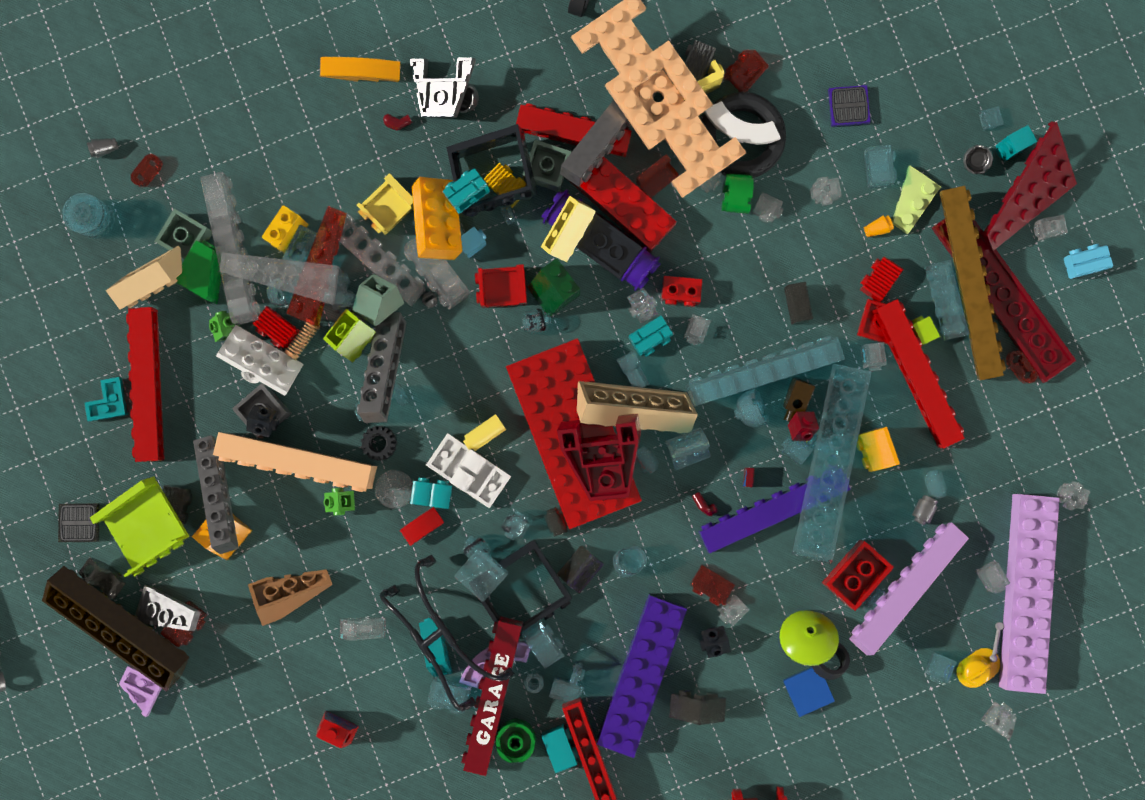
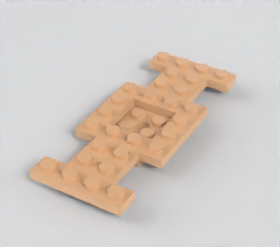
(642, 76)

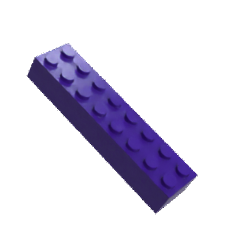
(641, 675)

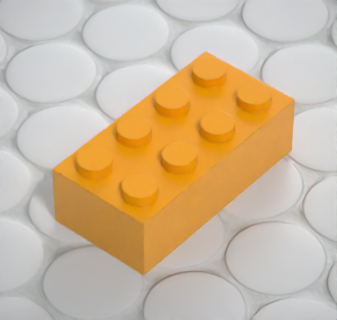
(435, 220)

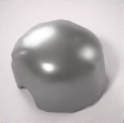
(470, 99)
(978, 159)

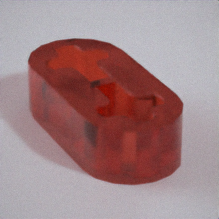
(146, 170)
(1018, 370)

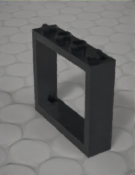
(487, 142)
(547, 612)

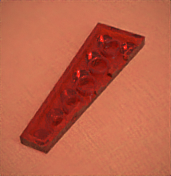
(322, 252)

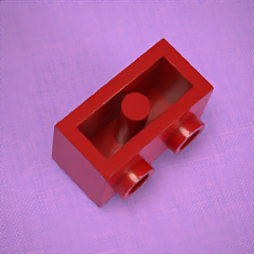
(681, 291)

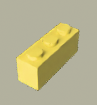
(568, 229)

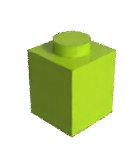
(925, 329)

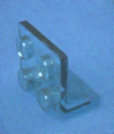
(688, 448)
(481, 574)

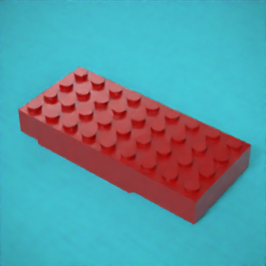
(548, 396)

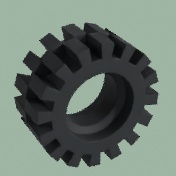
(390, 443)

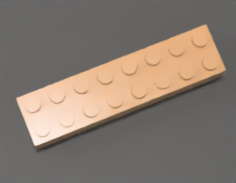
(294, 460)

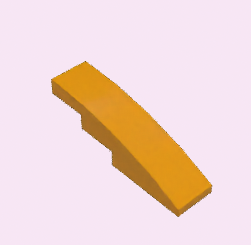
(359, 69)

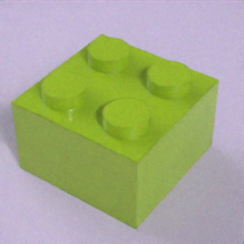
(349, 335)

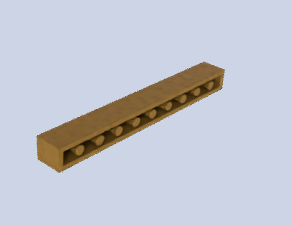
(971, 282)

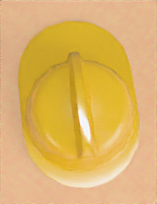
(977, 668)

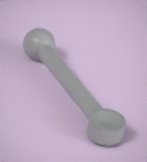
(999, 626)

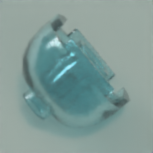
(751, 409)

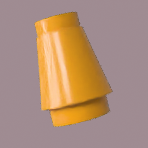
(878, 227)

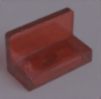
(657, 176)

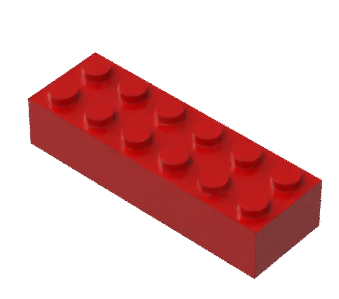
(627, 205)

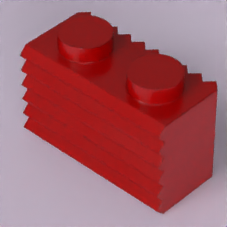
(881, 278)
(276, 327)

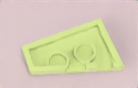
(914, 199)

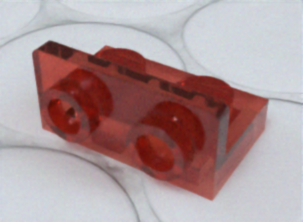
(746, 70)
(712, 585)

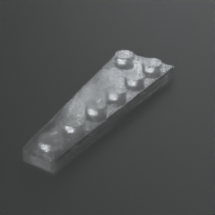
(296, 277)

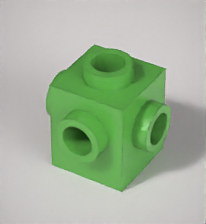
(221, 326)
(339, 501)

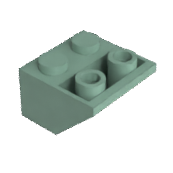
(376, 300)

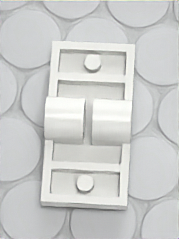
(259, 360)
(468, 470)

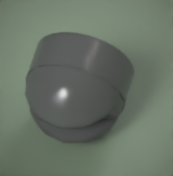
(431, 303)

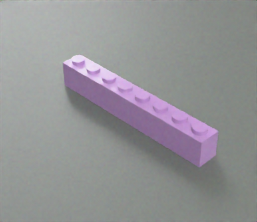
(908, 588)

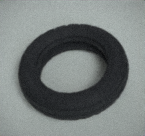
(766, 112)

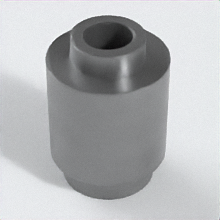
(925, 510)

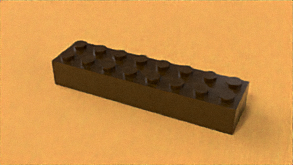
(115, 628)

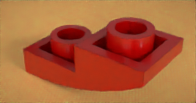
(421, 526)

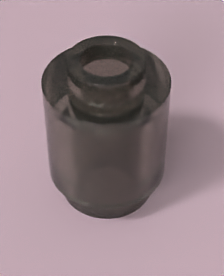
(556, 521)

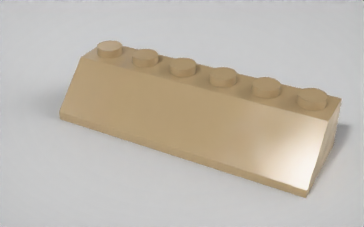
(656, 408)

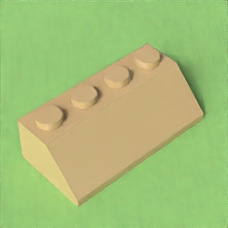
(147, 279)

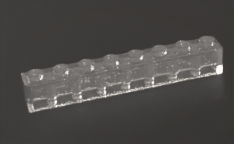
(229, 239)

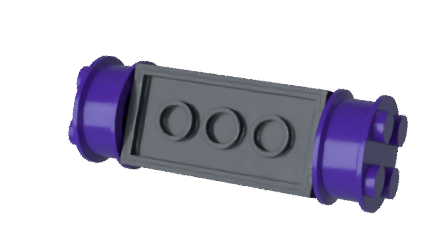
(610, 246)

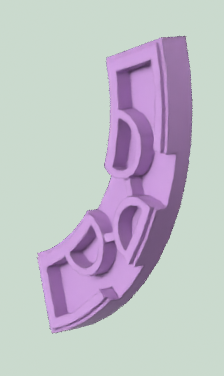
(473, 678)

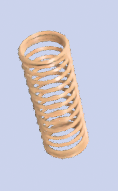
(301, 343)

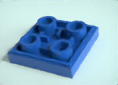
(808, 691)

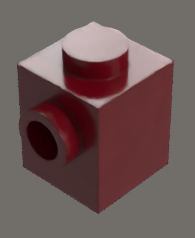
(803, 426)

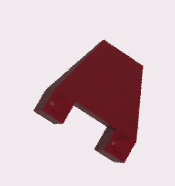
(602, 462)

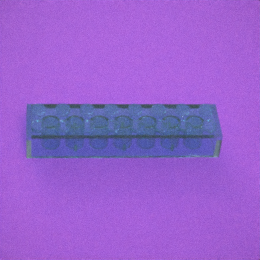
(769, 370)

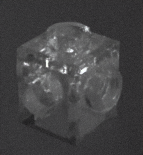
(826, 191)
(642, 305)
(1073, 496)

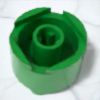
(737, 193)
(515, 751)

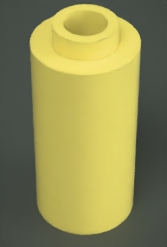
(484, 433)

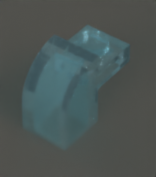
(568, 690)

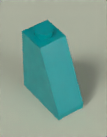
(438, 648)

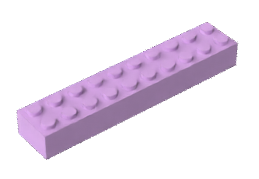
(1029, 593)

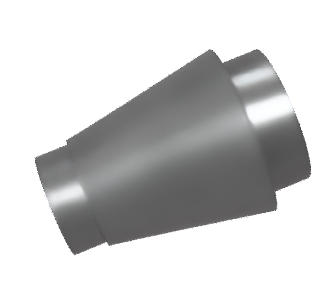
(101, 147)

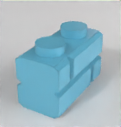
(1088, 262)

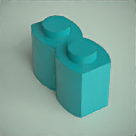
(431, 494)

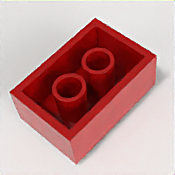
(857, 575)

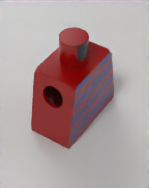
(336, 730)

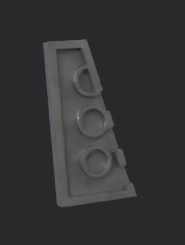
(165, 611)

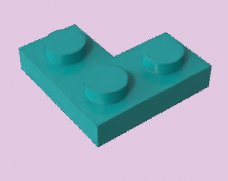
(111, 405)

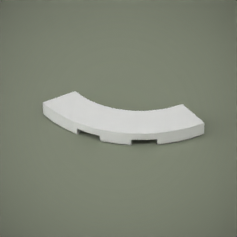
(743, 131)

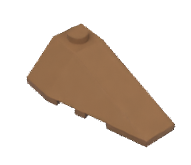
(281, 596)

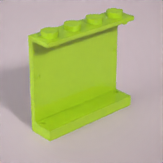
(143, 525)

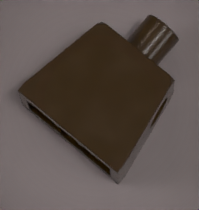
(797, 390)

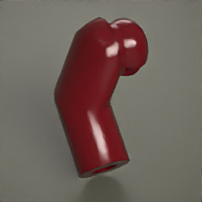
(395, 123)
(702, 505)

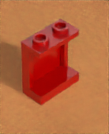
(501, 287)

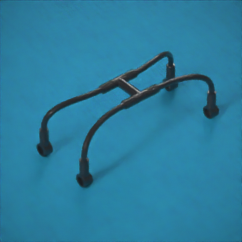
(442, 630)

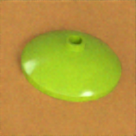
(806, 647)

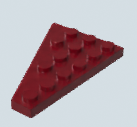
(1042, 182)

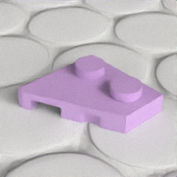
(140, 689)

